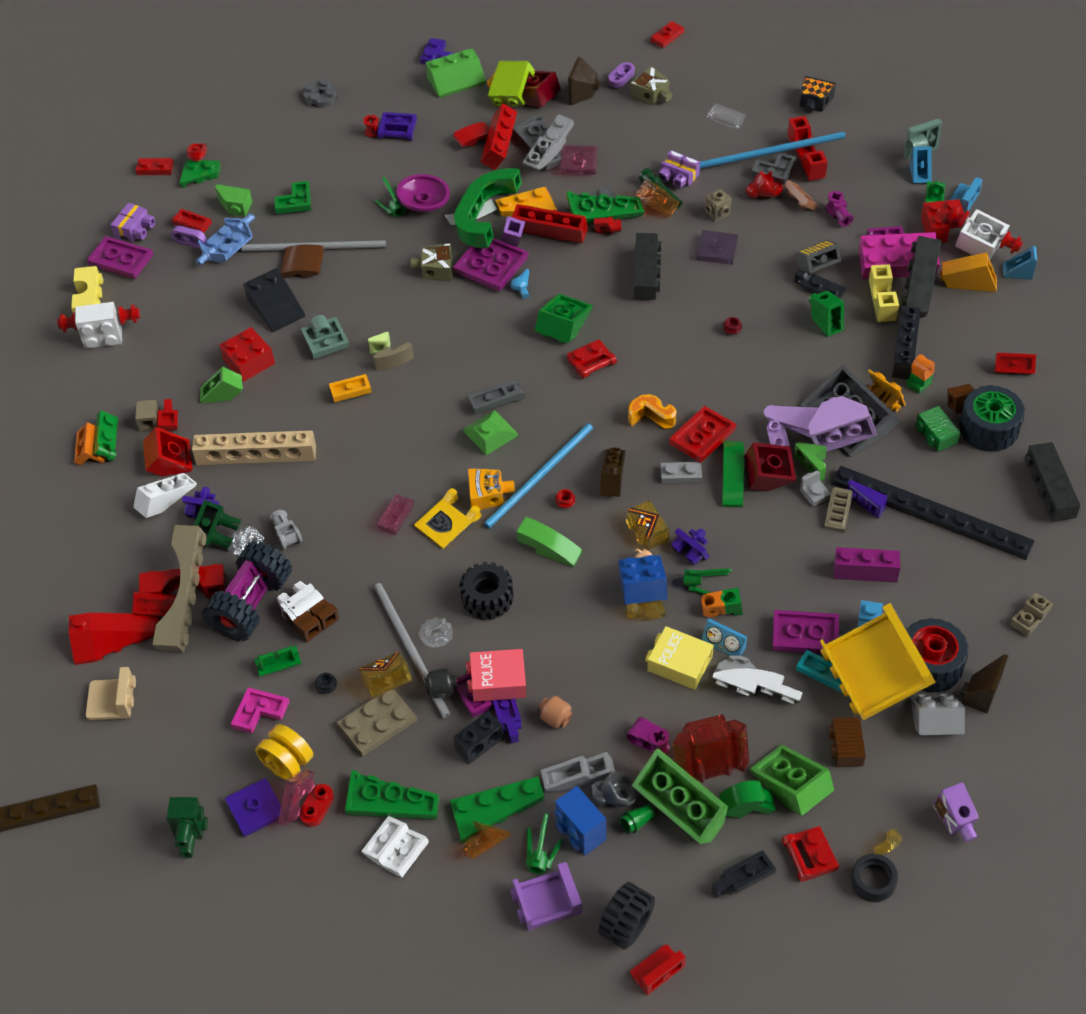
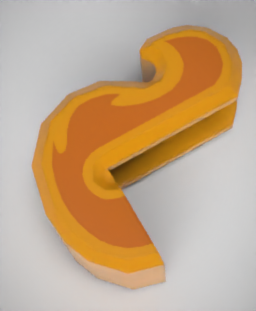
(653, 409)

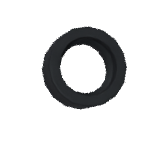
(882, 863)

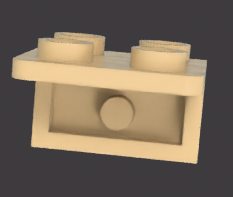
(111, 697)

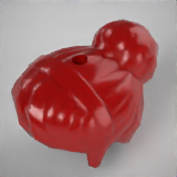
(764, 186)

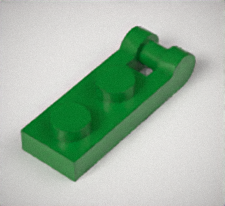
(105, 435)

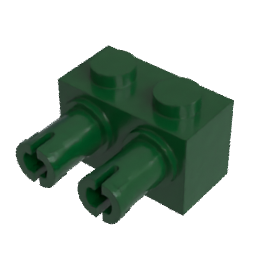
(209, 518)
(186, 822)

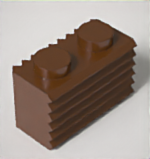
(847, 742)

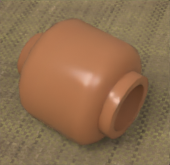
(555, 712)

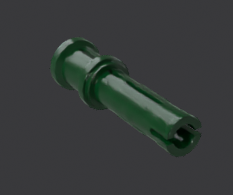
(651, 177)

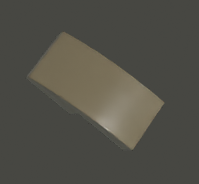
(390, 358)
(1031, 615)

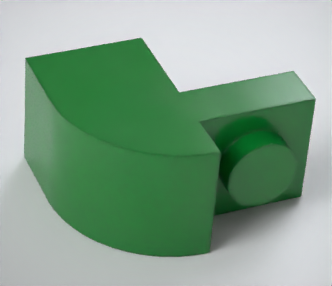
(747, 797)

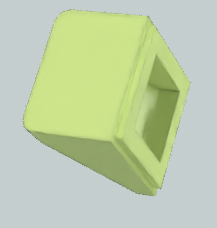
(379, 342)

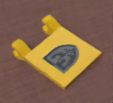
(445, 522)

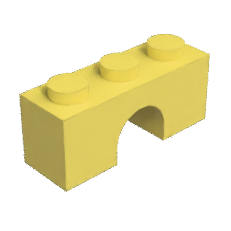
(87, 283)
(883, 298)

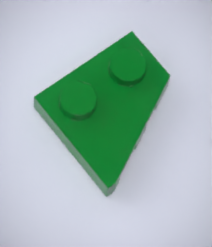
(199, 171)

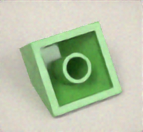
(490, 432)

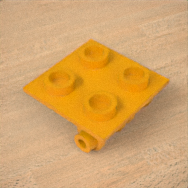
(887, 392)

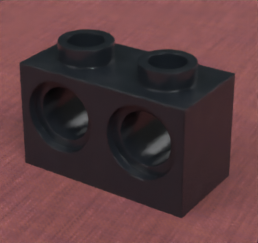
(478, 737)

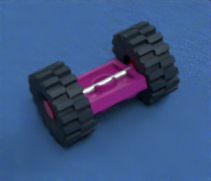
(258, 570)

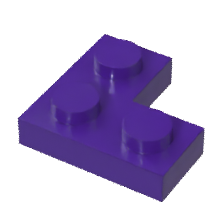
(434, 50)

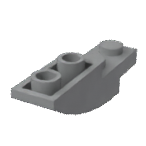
(550, 144)

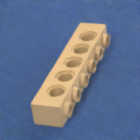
(254, 447)

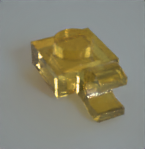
(648, 610)

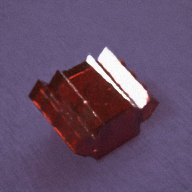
(712, 747)

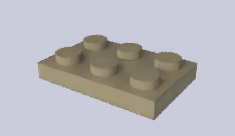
(377, 721)

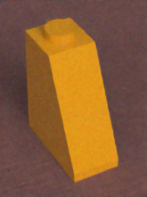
(970, 273)

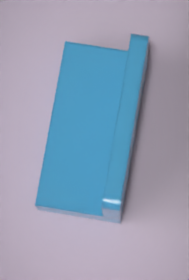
(967, 194)

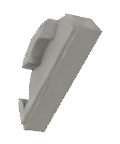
(734, 662)

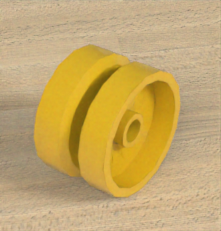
(284, 752)

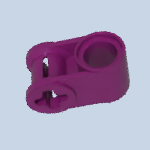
(648, 736)

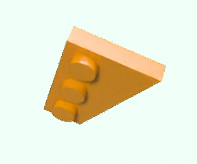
(535, 198)

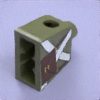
(650, 87)
(435, 262)

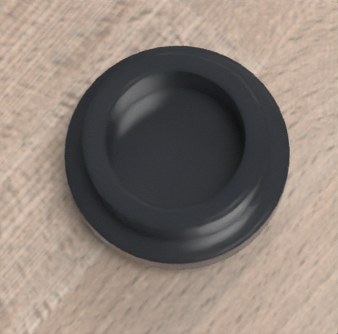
(326, 683)

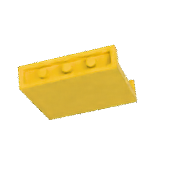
(877, 664)

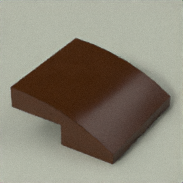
(302, 260)

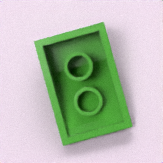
(794, 779)

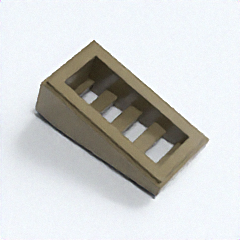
(840, 497)

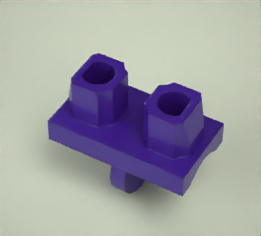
(193, 504)
(697, 550)

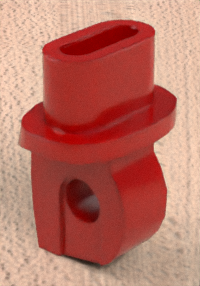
(605, 225)

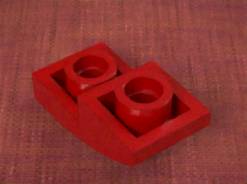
(470, 134)

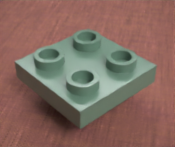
(923, 135)
(324, 336)

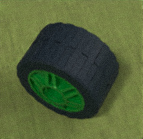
(991, 418)

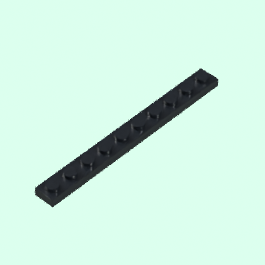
(941, 515)

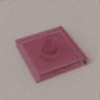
(579, 159)

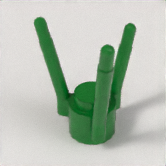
(395, 207)
(694, 577)
(538, 861)

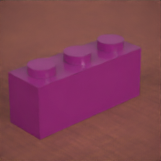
(866, 564)

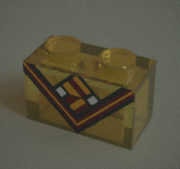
(647, 525)
(385, 674)

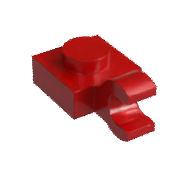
(168, 417)

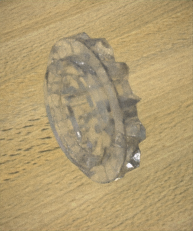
(438, 639)

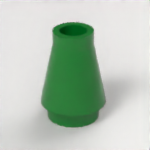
(636, 819)

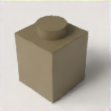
(147, 415)

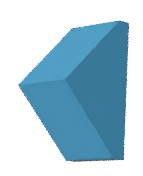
(921, 164)
(1022, 265)

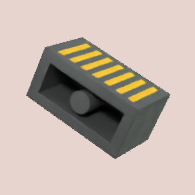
(818, 256)

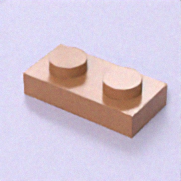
(796, 191)

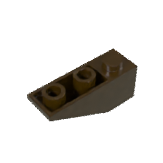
(612, 472)

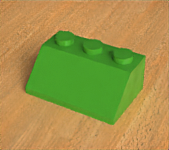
(455, 73)

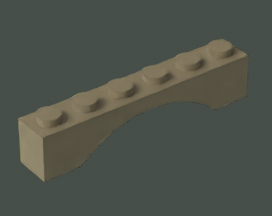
(172, 629)

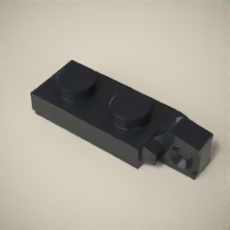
(817, 284)
(744, 874)

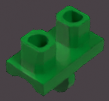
(935, 191)

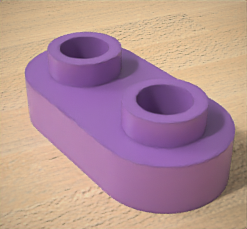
(621, 75)
(188, 236)

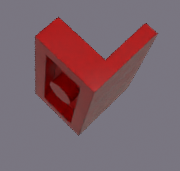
(658, 968)

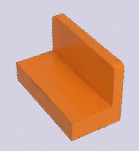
(85, 444)

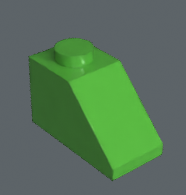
(234, 199)
(221, 386)

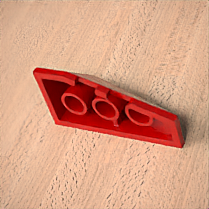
(102, 633)

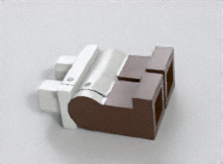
(307, 610)

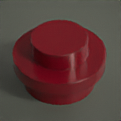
(732, 325)

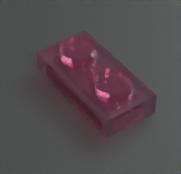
(395, 514)

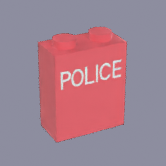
(496, 675)

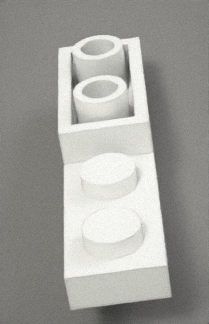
(748, 679)

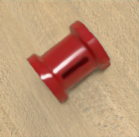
(371, 126)

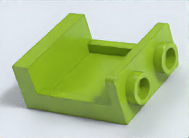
(510, 82)

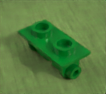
(278, 660)

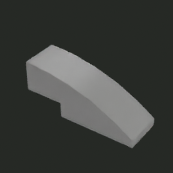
(577, 772)

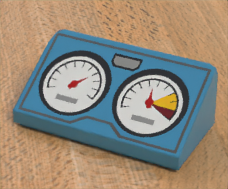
(724, 638)

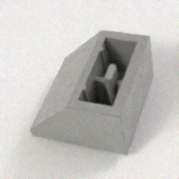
(938, 715)

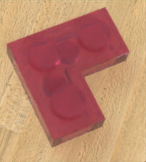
(295, 789)

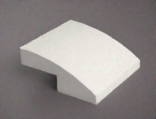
(395, 846)

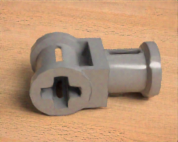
(286, 530)

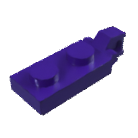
(508, 715)

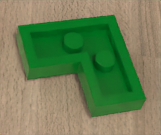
(298, 201)

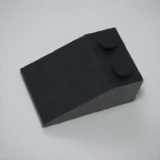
(273, 300)

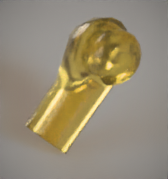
(889, 844)

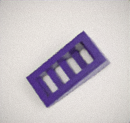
(868, 498)

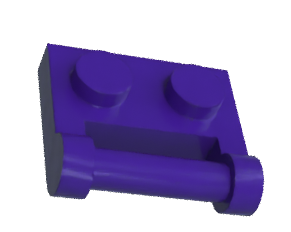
(397, 121)

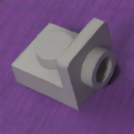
(813, 489)

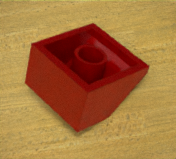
(166, 453)

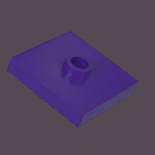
(254, 807)

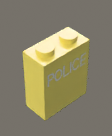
(679, 657)

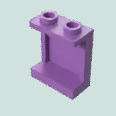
(547, 898)

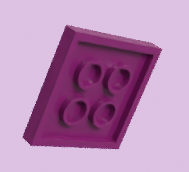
(491, 265)

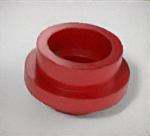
(565, 498)

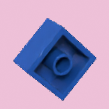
(642, 579)
(580, 821)

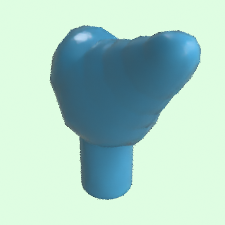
(520, 283)

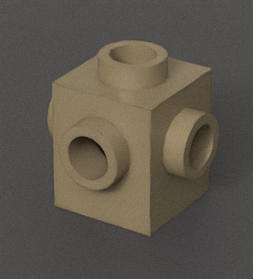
(718, 205)

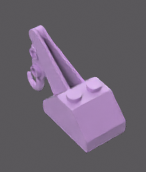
(831, 425)

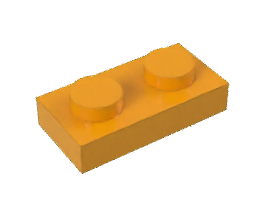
(350, 388)

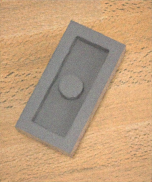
(681, 472)

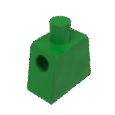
(827, 312)

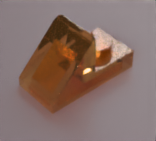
(488, 838)

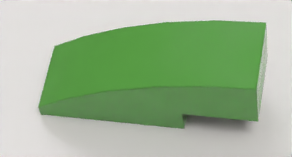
(548, 542)

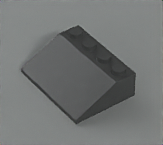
(846, 384)

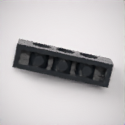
(906, 342)

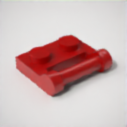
(589, 354)
(816, 850)

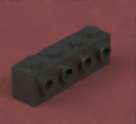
(646, 267)
(922, 274)
(1052, 481)

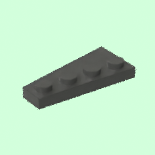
(529, 132)

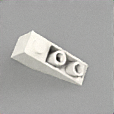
(160, 495)

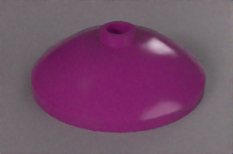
(423, 192)

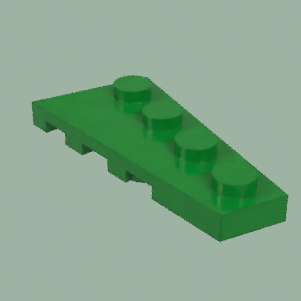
(604, 206)
(380, 798)
(494, 805)

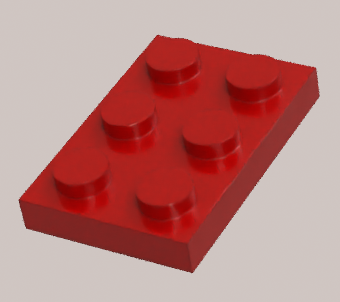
(702, 434)

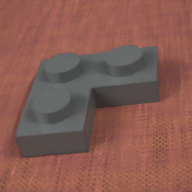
(780, 169)

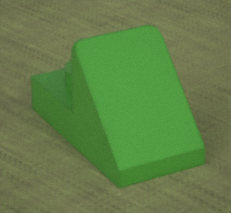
(811, 457)

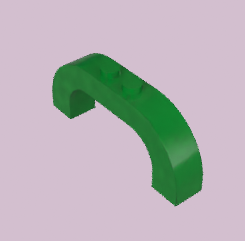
(480, 190)

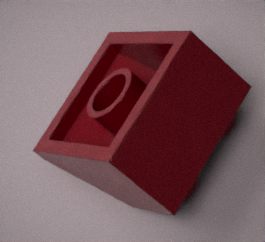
(540, 88)
(769, 466)

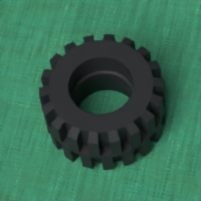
(486, 577)
(626, 915)

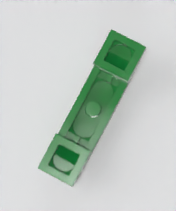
(733, 474)

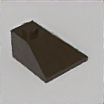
(582, 82)
(983, 685)

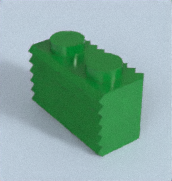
(937, 428)

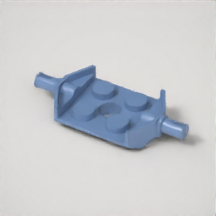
(234, 232)

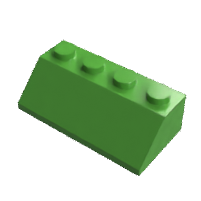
(681, 797)

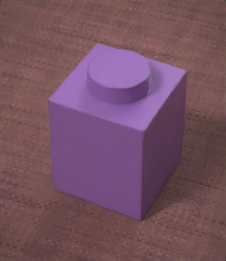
(512, 231)

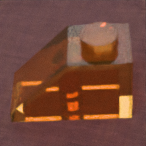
(657, 198)

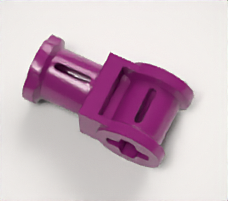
(837, 208)

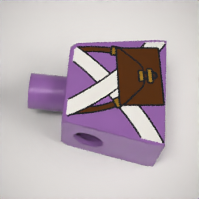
(957, 811)

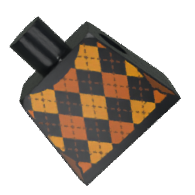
(816, 94)

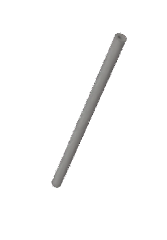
(327, 245)
(408, 644)

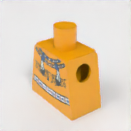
(488, 488)

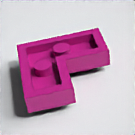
(256, 704)

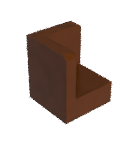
(956, 397)

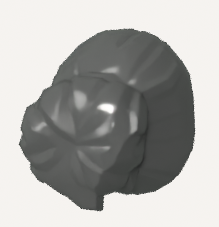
(614, 790)

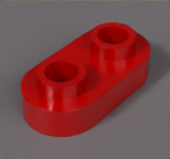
(196, 151)
(318, 804)

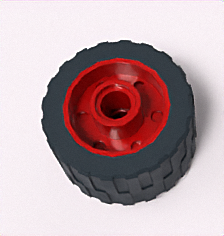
(942, 650)

